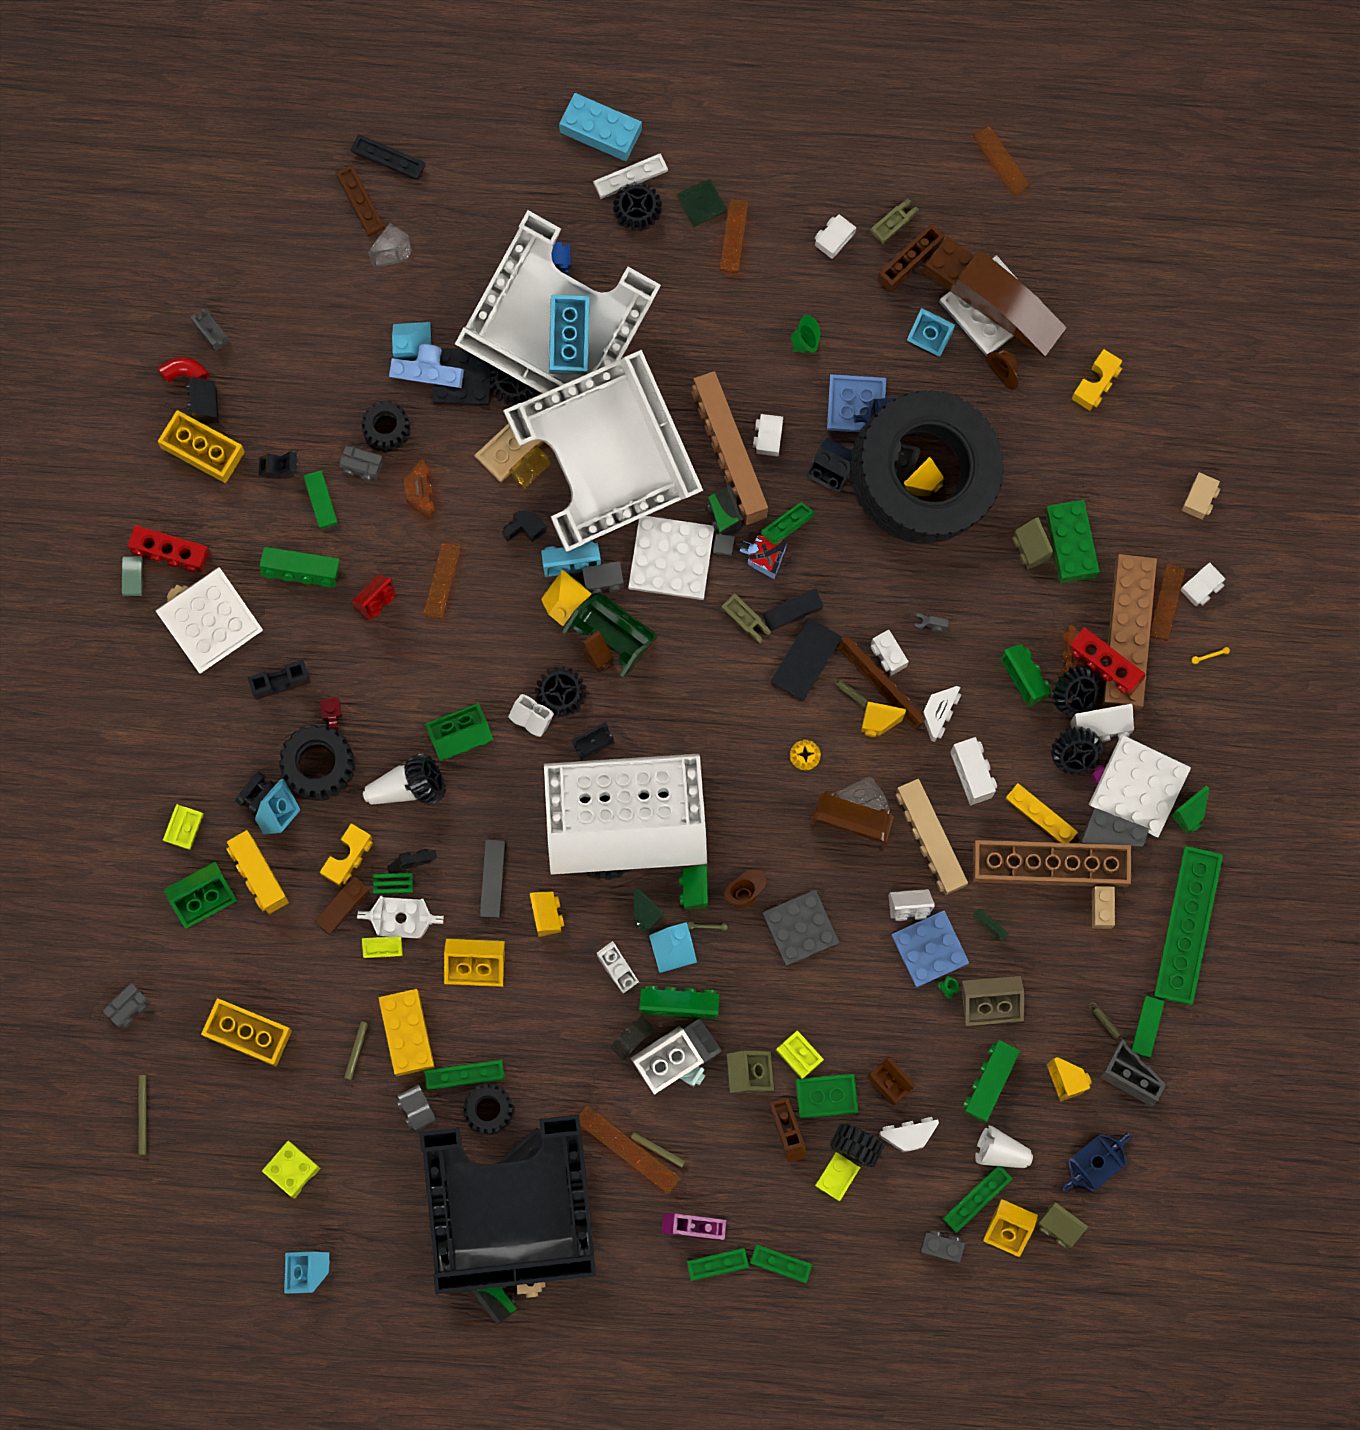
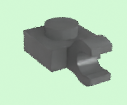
(935, 623)

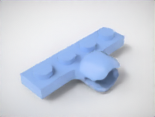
(427, 368)

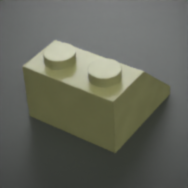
(1032, 544)
(750, 1071)
(1061, 1225)

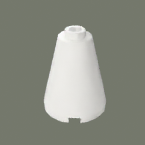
(389, 788)
(1002, 1150)

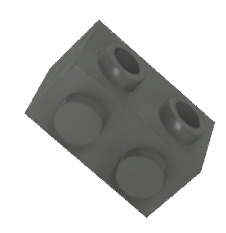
(941, 1247)

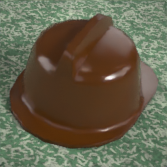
(1005, 367)
(745, 888)

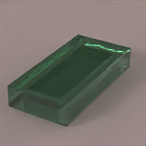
(990, 924)

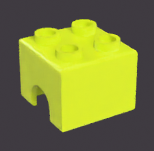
(291, 1169)

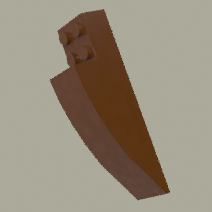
(995, 294)

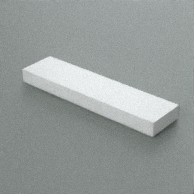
(637, 172)

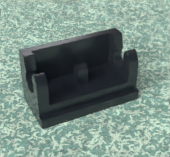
(593, 741)

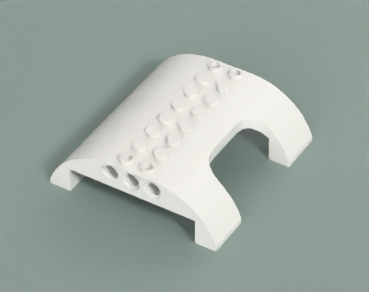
(514, 312)
(611, 446)

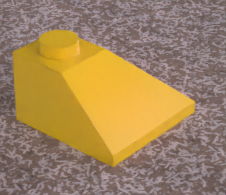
(925, 480)
(564, 597)
(880, 718)

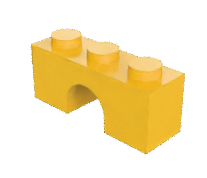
(1089, 393)
(339, 870)

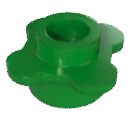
(952, 984)

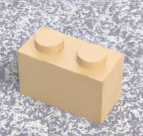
(1201, 495)
(1103, 907)

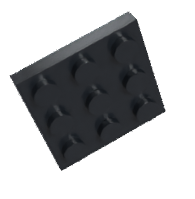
(475, 381)

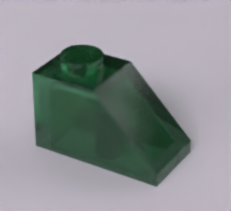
(645, 911)

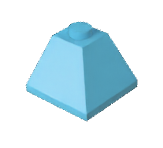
(408, 338)
(277, 809)
(673, 947)
(305, 1271)

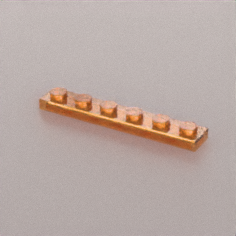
(628, 1150)

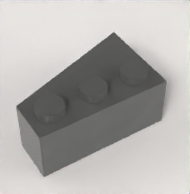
(1113, 830)
(1132, 1075)

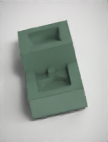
(132, 576)

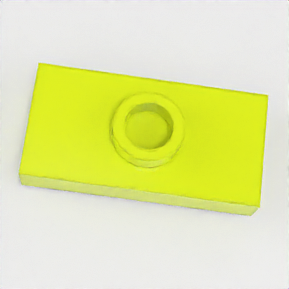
(382, 947)

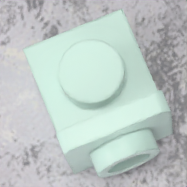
(694, 1076)

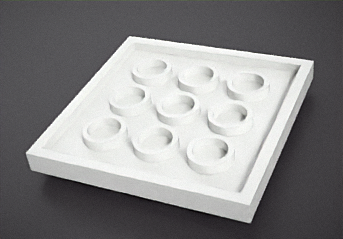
(978, 327)
(671, 557)
(209, 620)
(1140, 785)

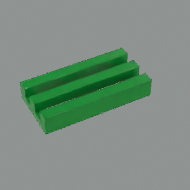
(393, 883)

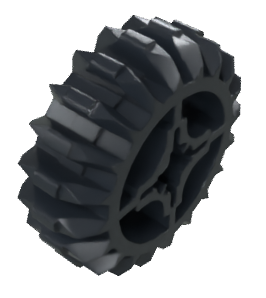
(628, 216)
(507, 383)
(557, 675)
(1070, 688)
(1086, 743)
(425, 779)

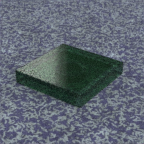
(701, 203)

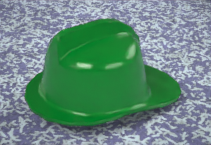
(806, 336)

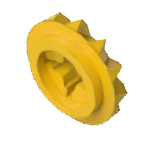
(799, 761)

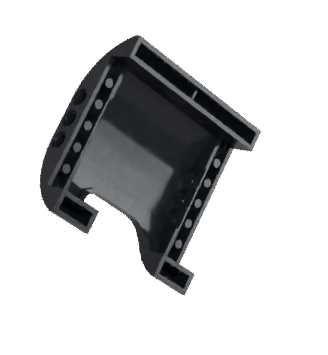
(510, 1217)

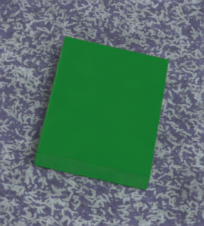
(826, 1096)

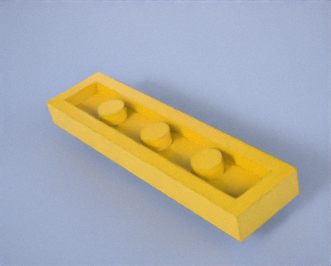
(1041, 814)

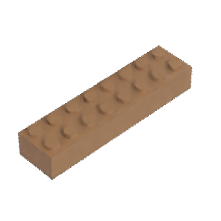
(730, 448)
(1130, 623)
(1051, 863)

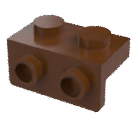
(891, 1081)

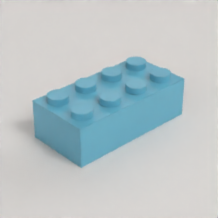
(600, 127)
(568, 334)

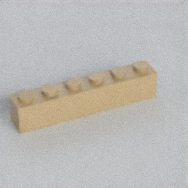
(931, 836)

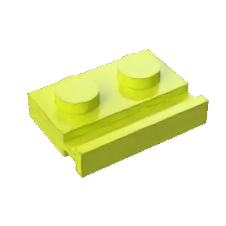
(183, 827)
(799, 1055)
(837, 1176)

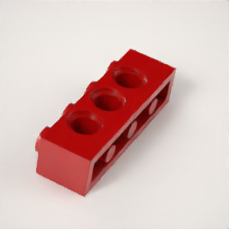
(141, 536)
(1086, 640)

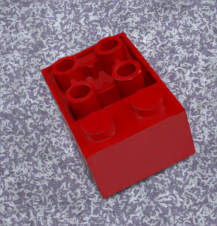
(375, 597)

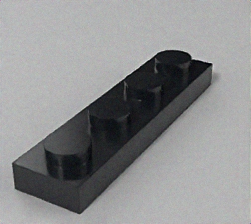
(387, 157)

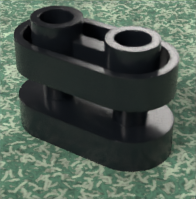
(246, 794)

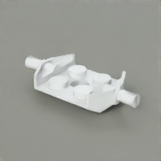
(384, 917)

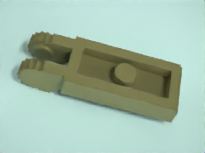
(893, 222)
(745, 617)

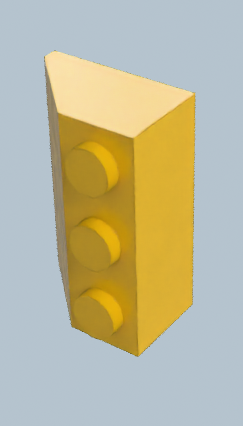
(474, 962)
(1068, 1078)

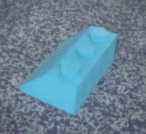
(572, 561)

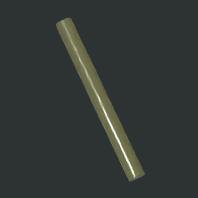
(142, 1132)

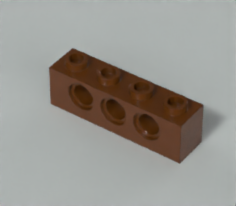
(910, 258)

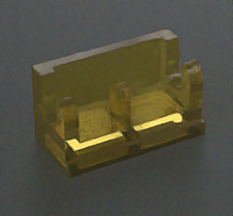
(529, 467)

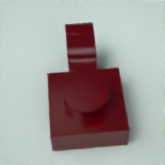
(331, 711)

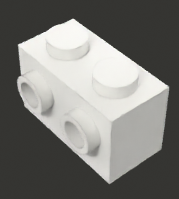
(889, 652)

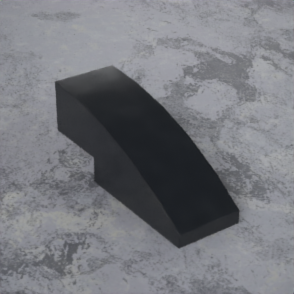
(793, 610)

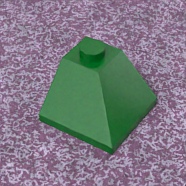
(1192, 812)

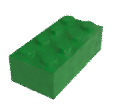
(1071, 541)

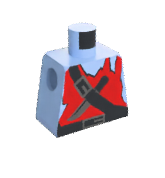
(764, 555)

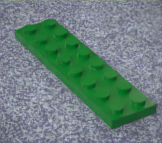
(1188, 925)

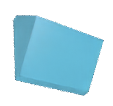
(931, 332)

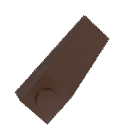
(598, 652)
(343, 905)
(788, 1130)

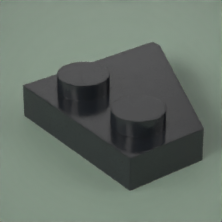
(410, 861)

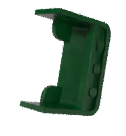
(617, 628)

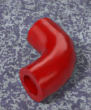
(182, 367)

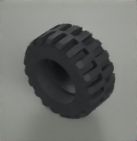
(309, 738)

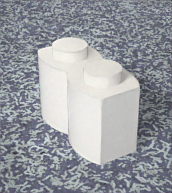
(834, 236)
(769, 435)
(1203, 584)
(531, 715)

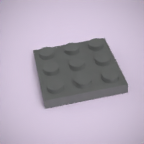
(800, 928)

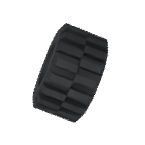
(381, 412)
(473, 1100)
(857, 1145)

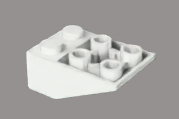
(910, 904)

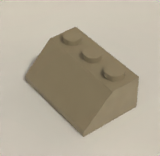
(993, 1000)

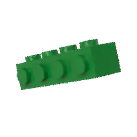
(299, 567)
(991, 1081)

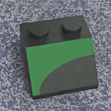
(724, 511)
(497, 1303)

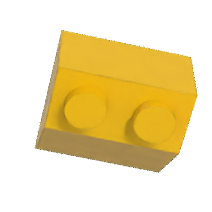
(546, 914)
(1010, 1228)

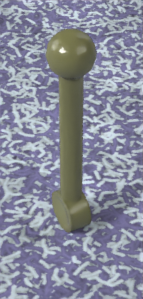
(691, 926)

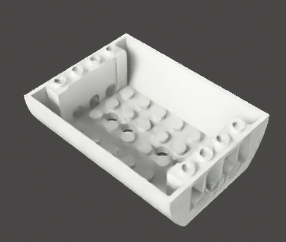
(625, 829)

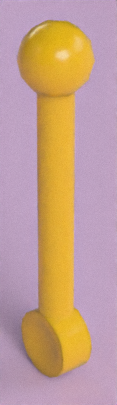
(1195, 660)

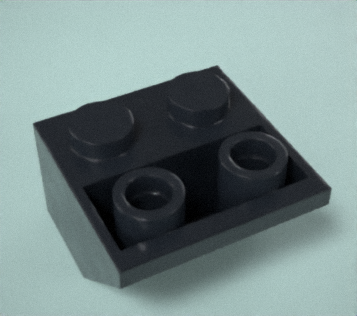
(203, 400)
(831, 465)

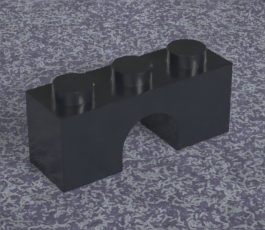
(267, 684)

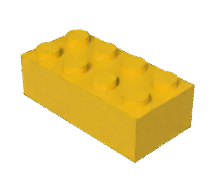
(201, 446)
(259, 875)
(246, 1032)
(406, 1032)

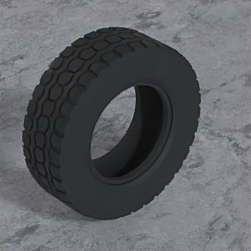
(969, 439)

